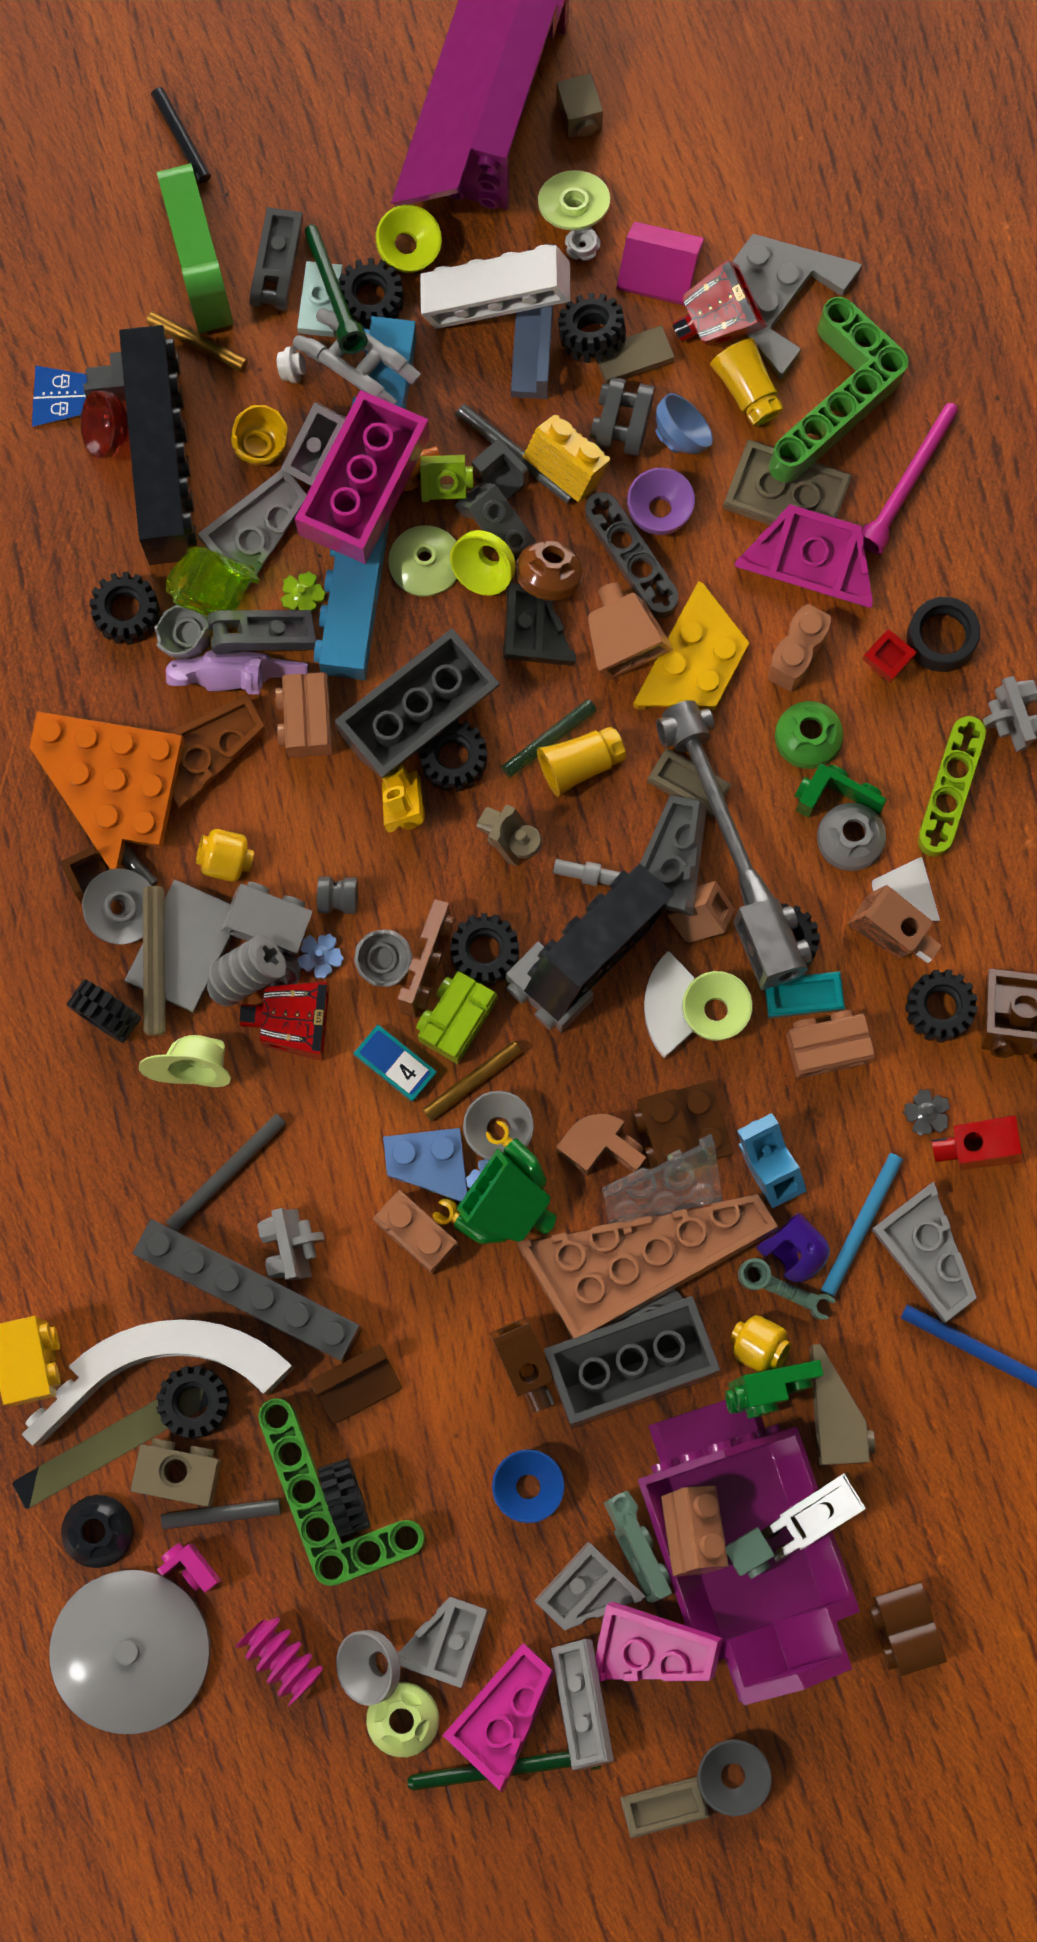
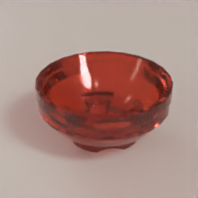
(104, 424)

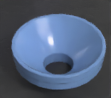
(682, 426)

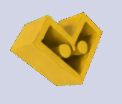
(25, 1360)

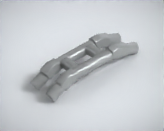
(360, 375)

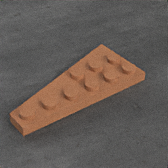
(626, 1265)

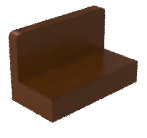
(356, 1384)

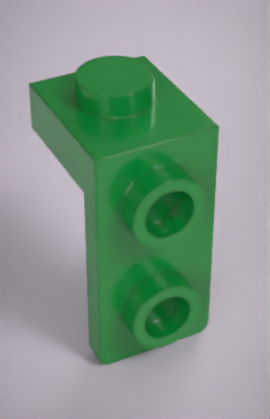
(837, 780)

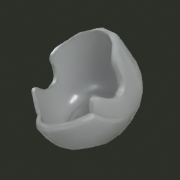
(182, 633)
(383, 958)

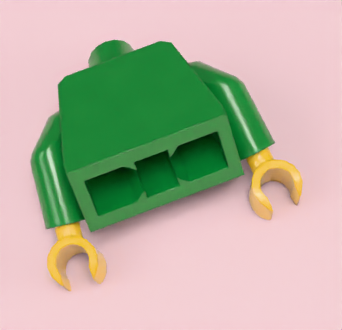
(504, 1198)

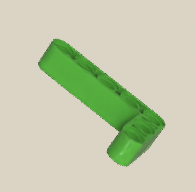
(195, 248)
(846, 398)
(318, 1508)

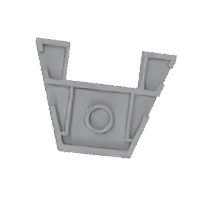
(775, 277)

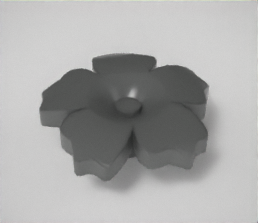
(927, 1113)

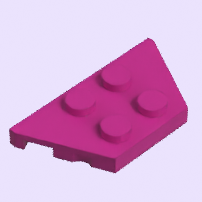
(812, 554)

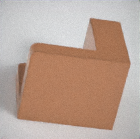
(710, 914)

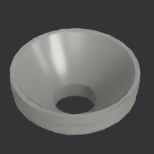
(845, 853)
(492, 1106)
(359, 1671)

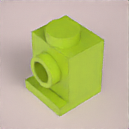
(435, 467)

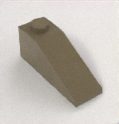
(838, 1421)

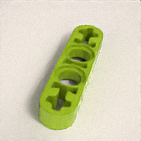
(955, 787)

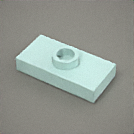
(314, 298)

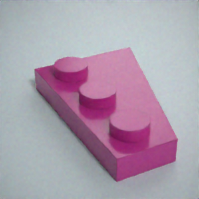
(650, 1647)
(501, 1716)

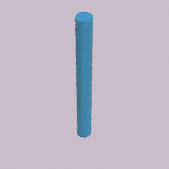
(862, 1225)

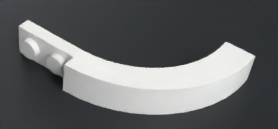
(153, 1341)

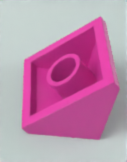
(659, 262)

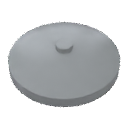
(130, 1652)

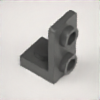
(495, 515)

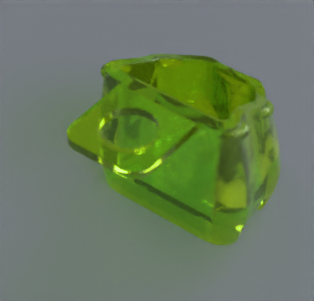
(209, 581)

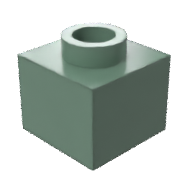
(750, 1553)

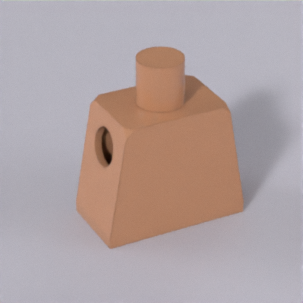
(624, 632)

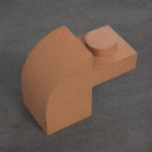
(594, 1136)

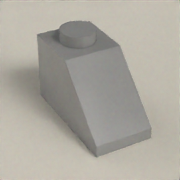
(313, 443)

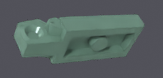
(637, 1547)

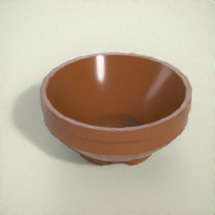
(548, 579)

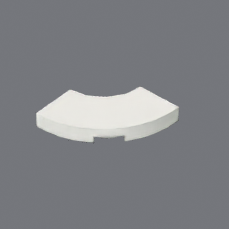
(664, 1004)

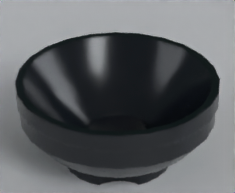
(118, 1531)

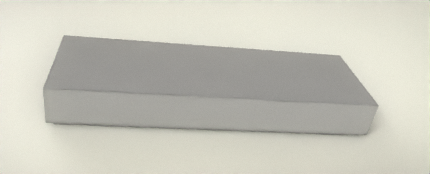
(582, 1704)

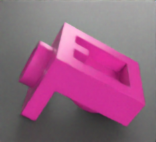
(197, 1571)

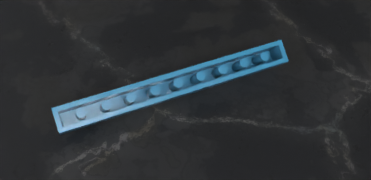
(353, 585)

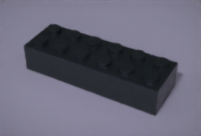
(158, 444)

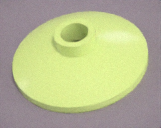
(574, 200)
(419, 576)

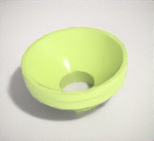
(722, 987)
(425, 1725)

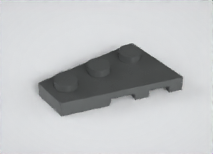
(676, 851)

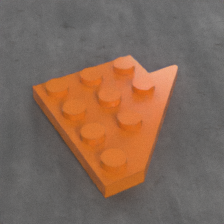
(111, 778)

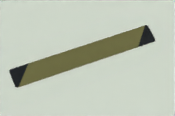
(101, 1449)

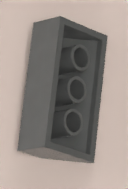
(415, 704)
(632, 1362)

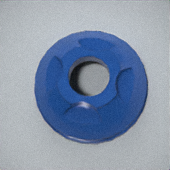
(528, 1463)

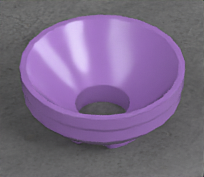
(661, 485)

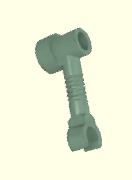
(774, 1285)

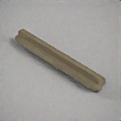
(154, 960)

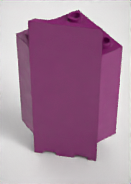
(478, 101)
(782, 1622)

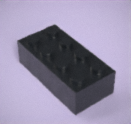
(596, 941)

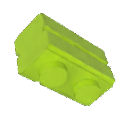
(456, 1017)

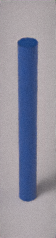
(970, 1345)

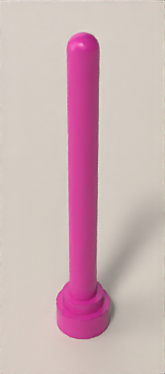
(876, 533)

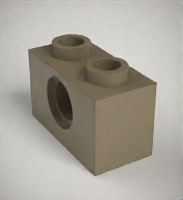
(152, 1473)

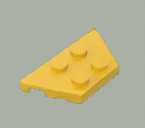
(702, 660)

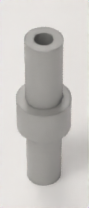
(589, 873)

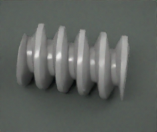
(245, 970)

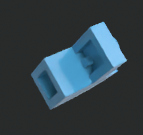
(770, 1161)

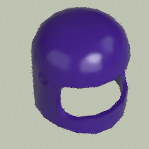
(800, 1237)

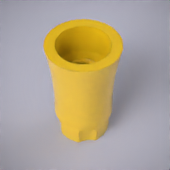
(748, 381)
(580, 758)

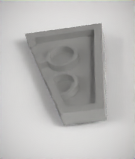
(256, 522)

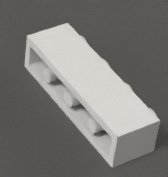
(495, 286)

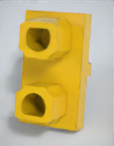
(402, 800)

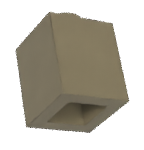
(579, 105)

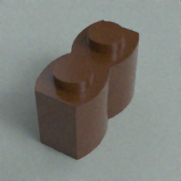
(908, 1630)

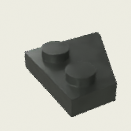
(534, 630)

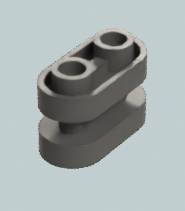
(613, 398)

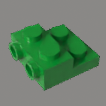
(763, 1391)

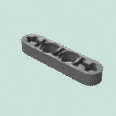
(629, 556)

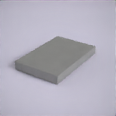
(191, 944)

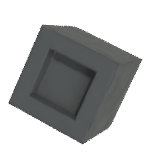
(106, 378)
(501, 467)

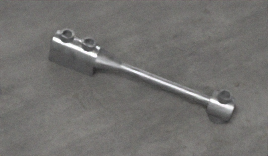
(762, 922)

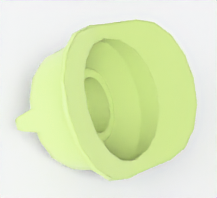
(189, 1061)

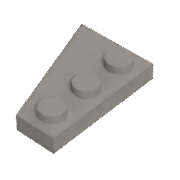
(926, 1251)

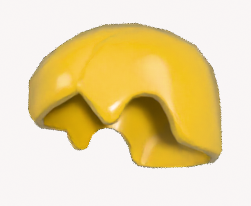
(259, 435)

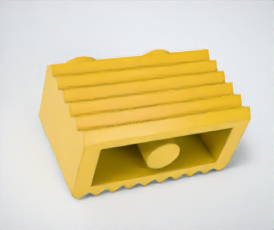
(566, 458)

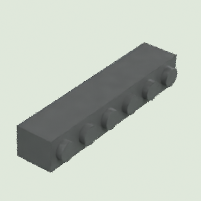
(247, 1291)

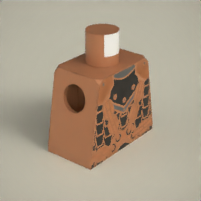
(881, 921)

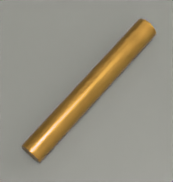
(198, 342)
(472, 1080)

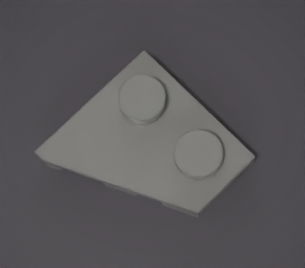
(585, 1589)
(446, 1643)

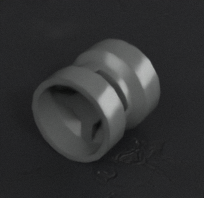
(337, 895)

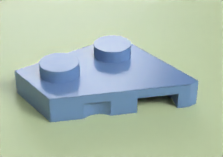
(428, 1161)

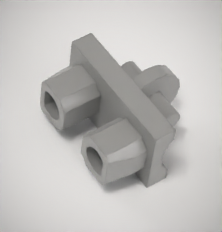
(1010, 712)
(294, 1243)

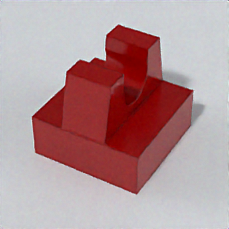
(889, 656)

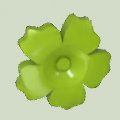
(302, 593)

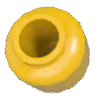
(224, 855)
(760, 1344)

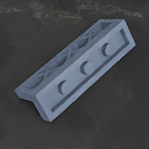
(532, 353)

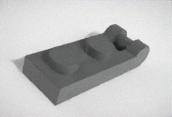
(276, 257)
(261, 630)

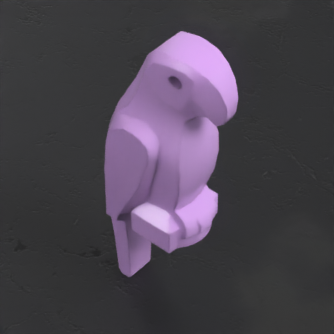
(230, 671)

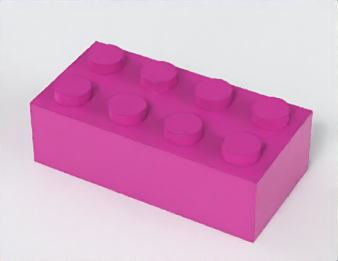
(362, 477)

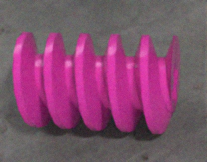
(280, 1658)

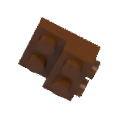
(1010, 1014)
(679, 1120)

